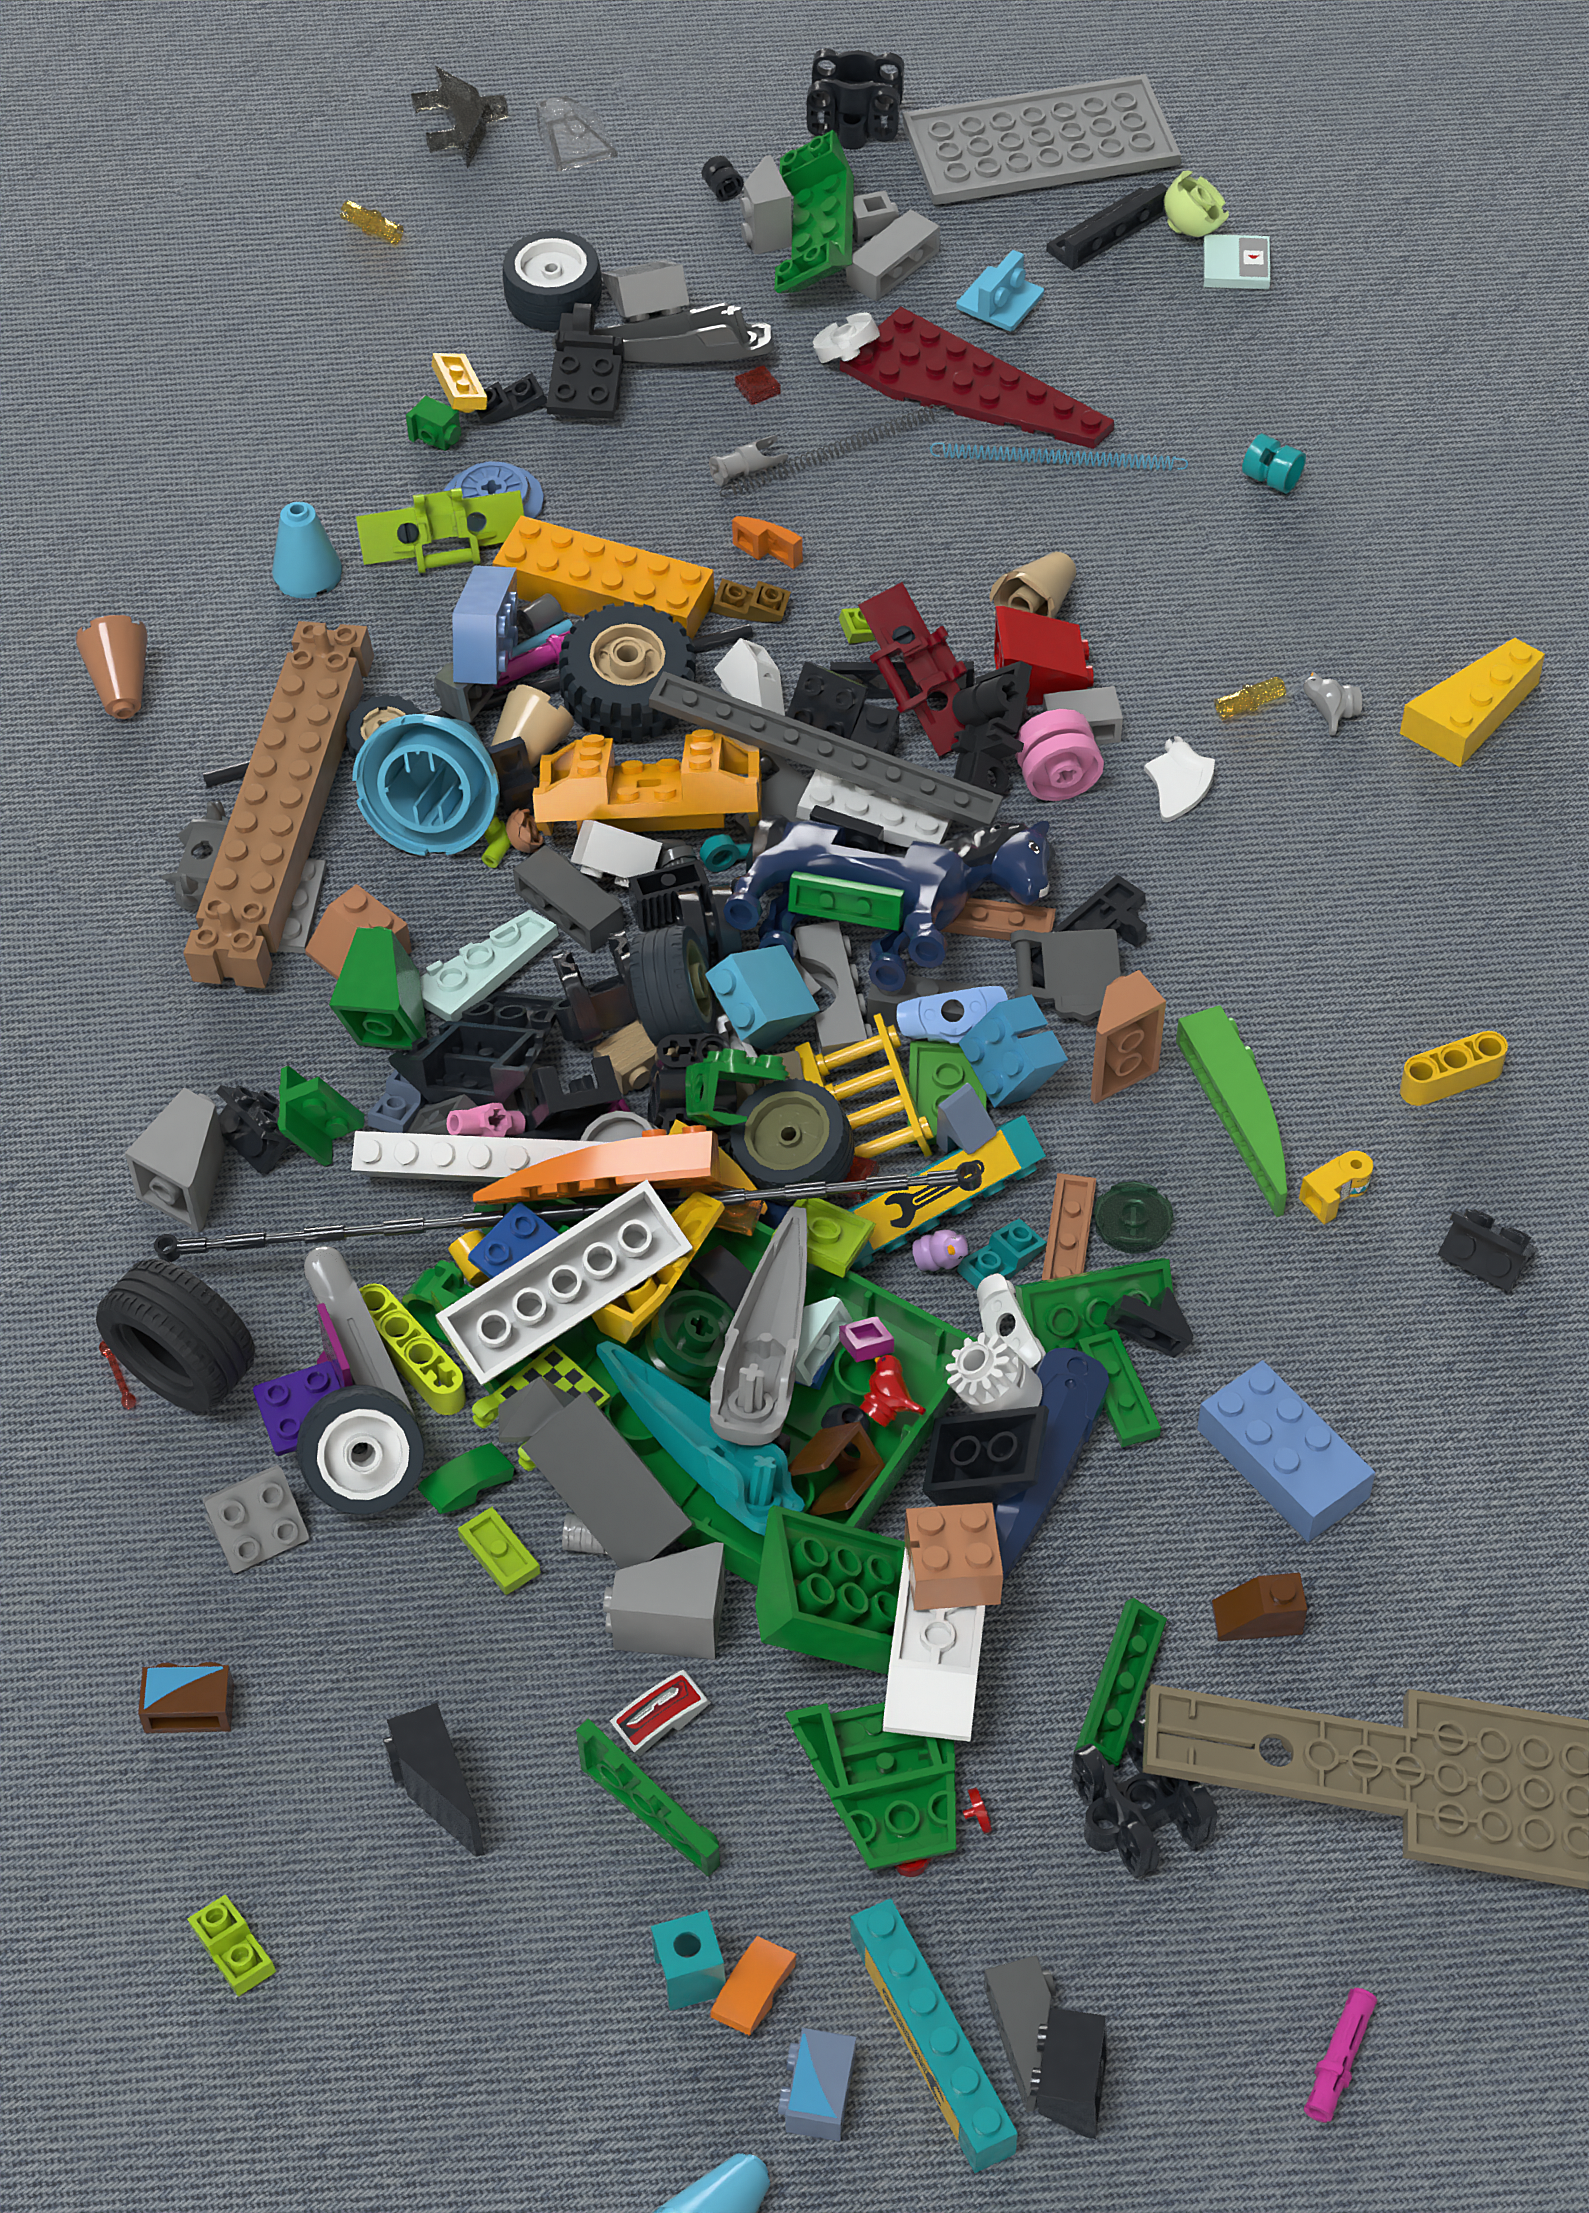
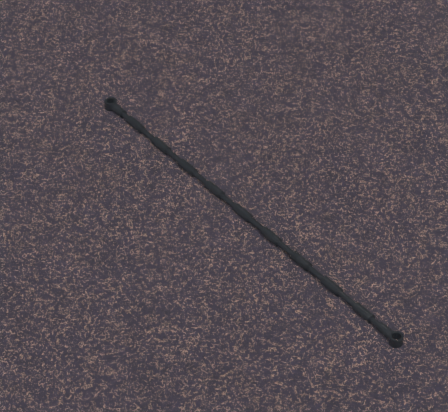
(561, 1212)

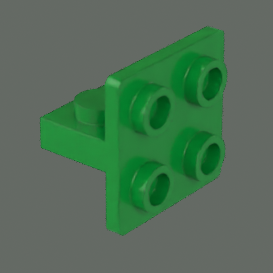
(314, 1114)

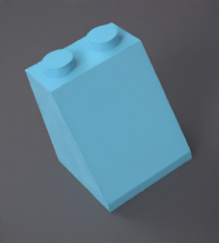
(762, 994)

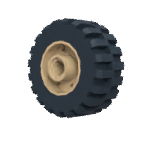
(614, 665)

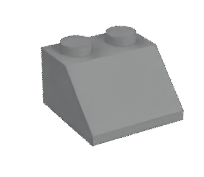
(766, 209)

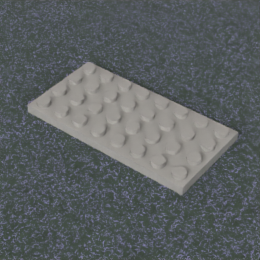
(1040, 139)

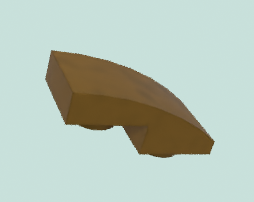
(760, 604)

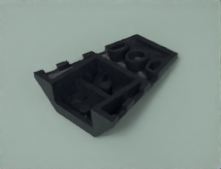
(483, 1052)

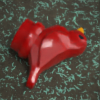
(888, 1392)

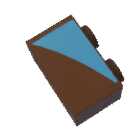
(186, 1698)

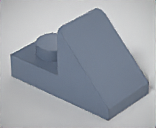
(963, 1122)

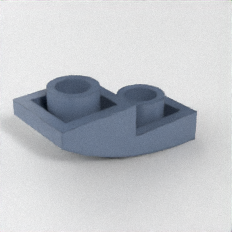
(397, 1106)

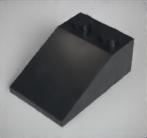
(985, 1456)
(427, 1764)

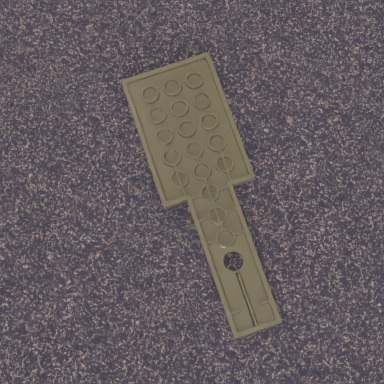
(1467, 1776)

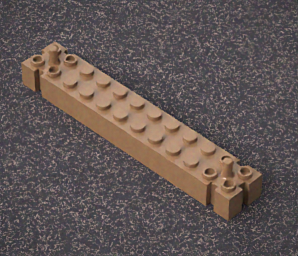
(279, 806)

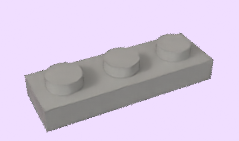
(304, 906)

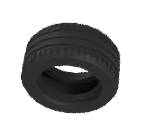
(175, 1334)

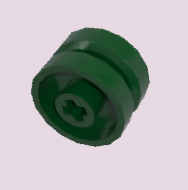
(687, 1339)

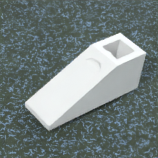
(751, 676)

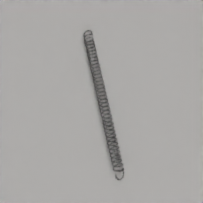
(835, 448)

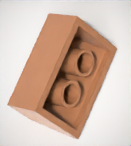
(1127, 1035)

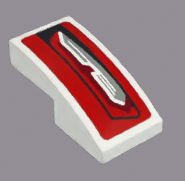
(658, 1710)

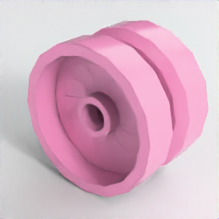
(1059, 755)

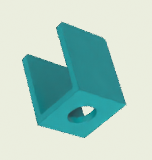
(690, 1978)

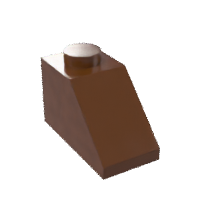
(1261, 1608)

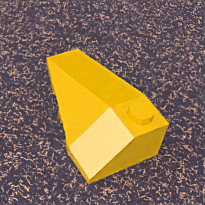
(637, 1307)

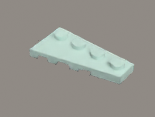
(484, 966)

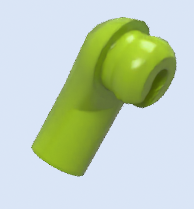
(498, 843)

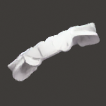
(997, 1301)

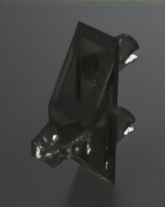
(466, 113)

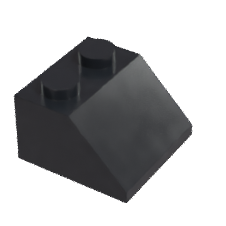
(1071, 2070)

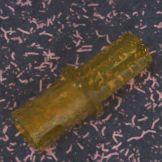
(1249, 697)

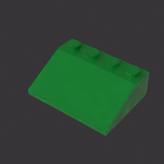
(828, 1589)

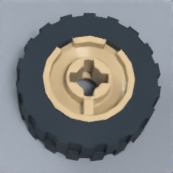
(371, 715)

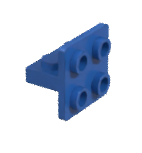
(511, 1241)

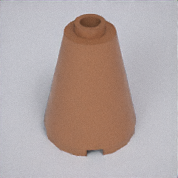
(115, 661)

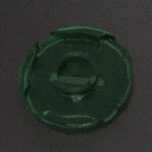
(1133, 1217)

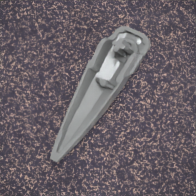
(762, 1343)

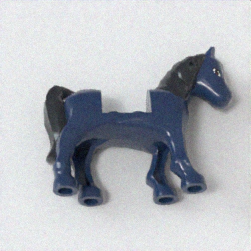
(933, 876)

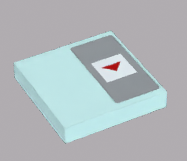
(1236, 261)

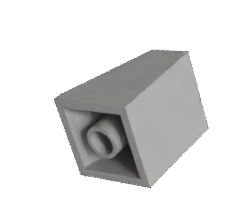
(179, 1159)
(669, 1604)

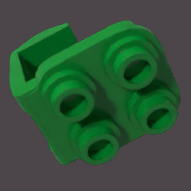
(729, 1066)

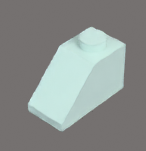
(819, 1336)

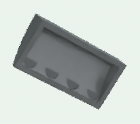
(607, 1483)

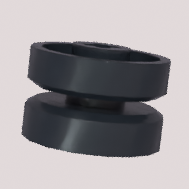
(709, 924)

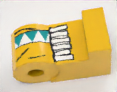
(1334, 1182)

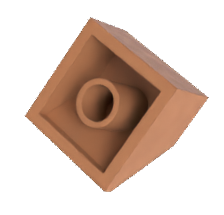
(339, 923)

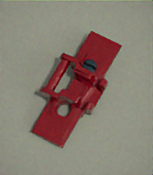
(927, 657)

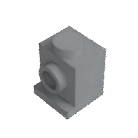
(872, 214)

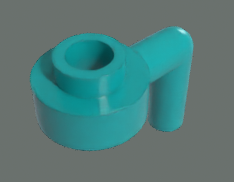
(721, 852)

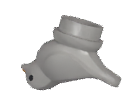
(1333, 699)

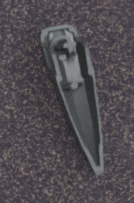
(692, 336)

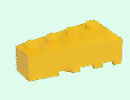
(1472, 703)

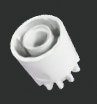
(993, 1376)

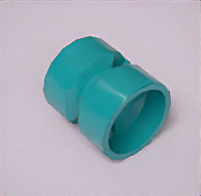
(1269, 461)

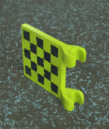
(553, 1367)

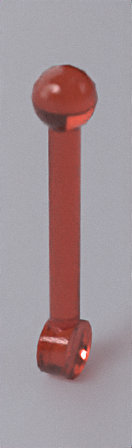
(128, 1399)

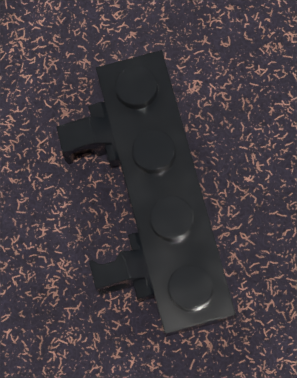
(1108, 908)

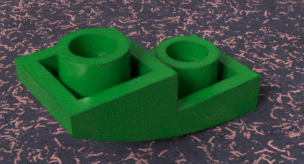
(461, 1478)

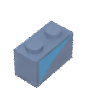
(819, 2084)

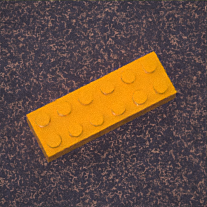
(597, 572)

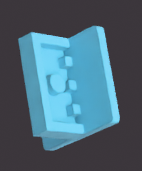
(1002, 294)

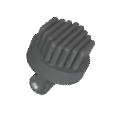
(674, 852)

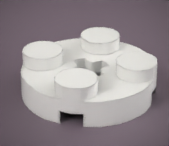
(846, 339)

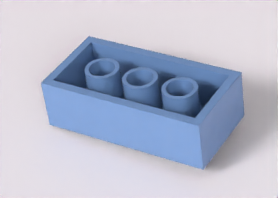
(485, 625)
(1285, 1450)

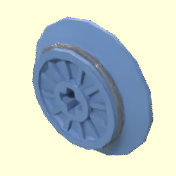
(496, 478)

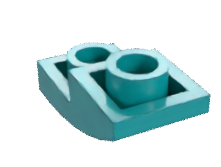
(1006, 1253)

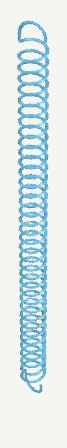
(1058, 451)

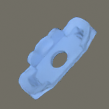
(923, 1015)

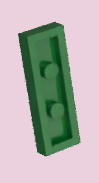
(846, 900)
(1125, 1397)

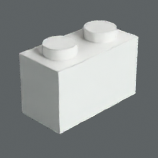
(613, 852)

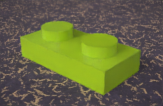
(499, 1550)

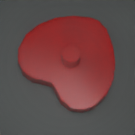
(979, 1810)

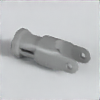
(744, 461)

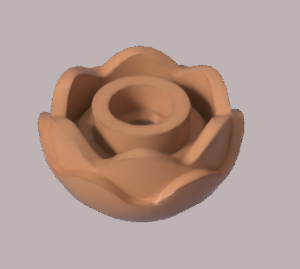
(523, 831)

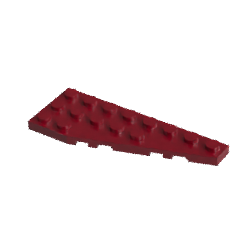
(941, 369)

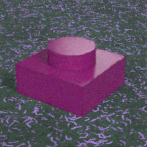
(866, 1339)

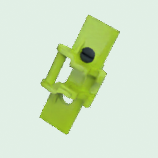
(437, 516)

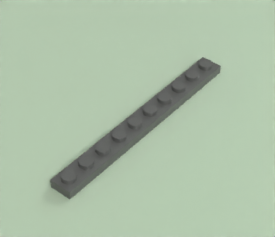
(825, 751)

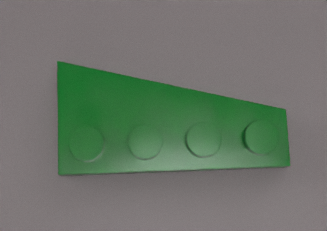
(1076, 1304)

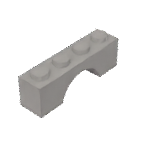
(824, 956)

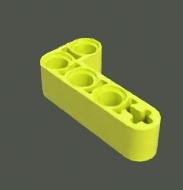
(414, 1347)

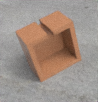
(953, 1556)

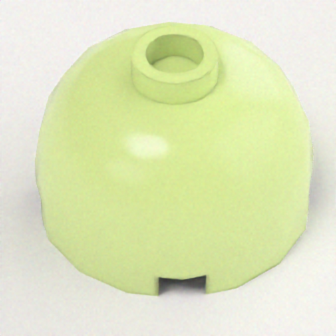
(1194, 206)

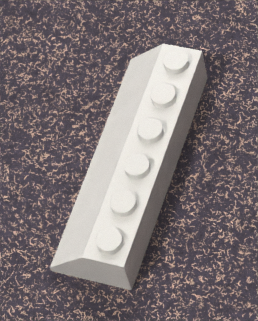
(563, 1282)

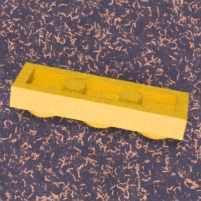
(459, 382)

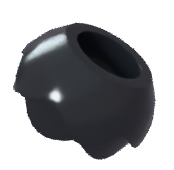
(844, 1414)

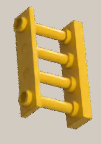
(818, 1066)

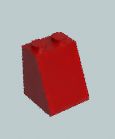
(1047, 645)

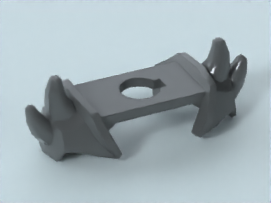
(194, 873)

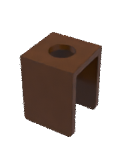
(854, 1473)

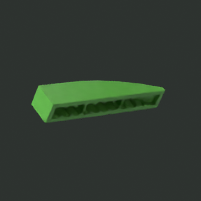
(1238, 1096)

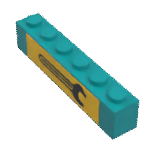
(900, 1212)
(933, 2036)

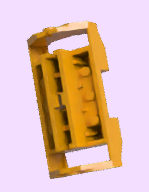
(660, 796)

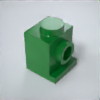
(433, 423)

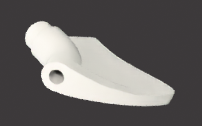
(1180, 778)

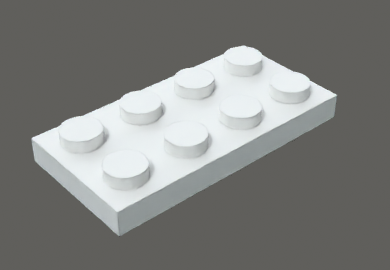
(900, 820)

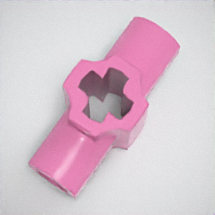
(486, 1121)

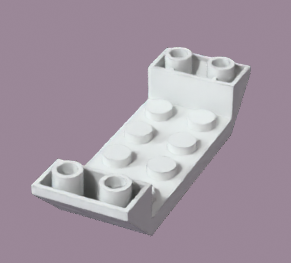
(933, 1668)

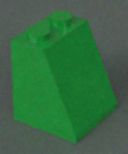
(379, 992)

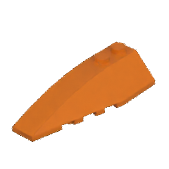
(615, 1168)

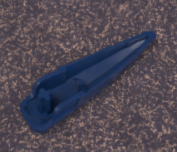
(1075, 1395)

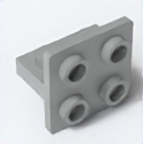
(255, 1518)

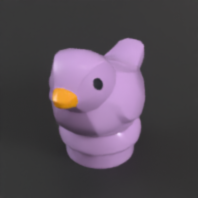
(940, 1250)

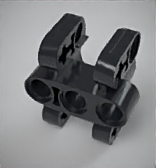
(855, 96)
(598, 1006)
(668, 1088)
(1185, 1805)

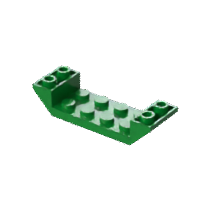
(821, 213)

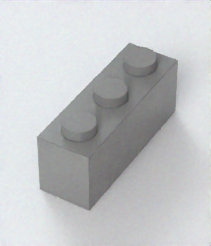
(893, 255)

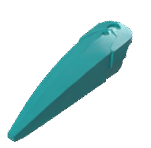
(739, 1477)

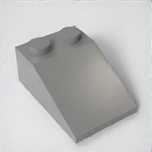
(647, 289)

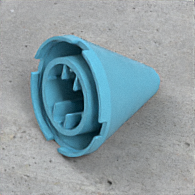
(426, 784)

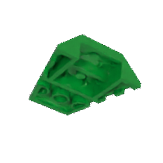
(885, 1785)

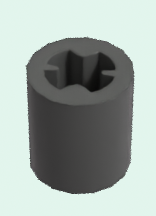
(540, 615)

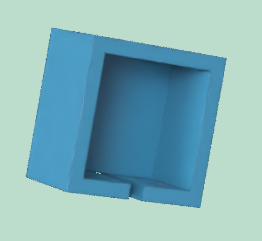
(1011, 1066)

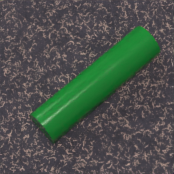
(1122, 1680)

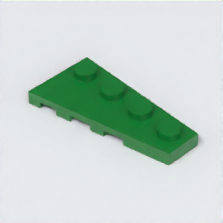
(641, 1796)

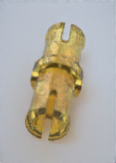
(371, 222)

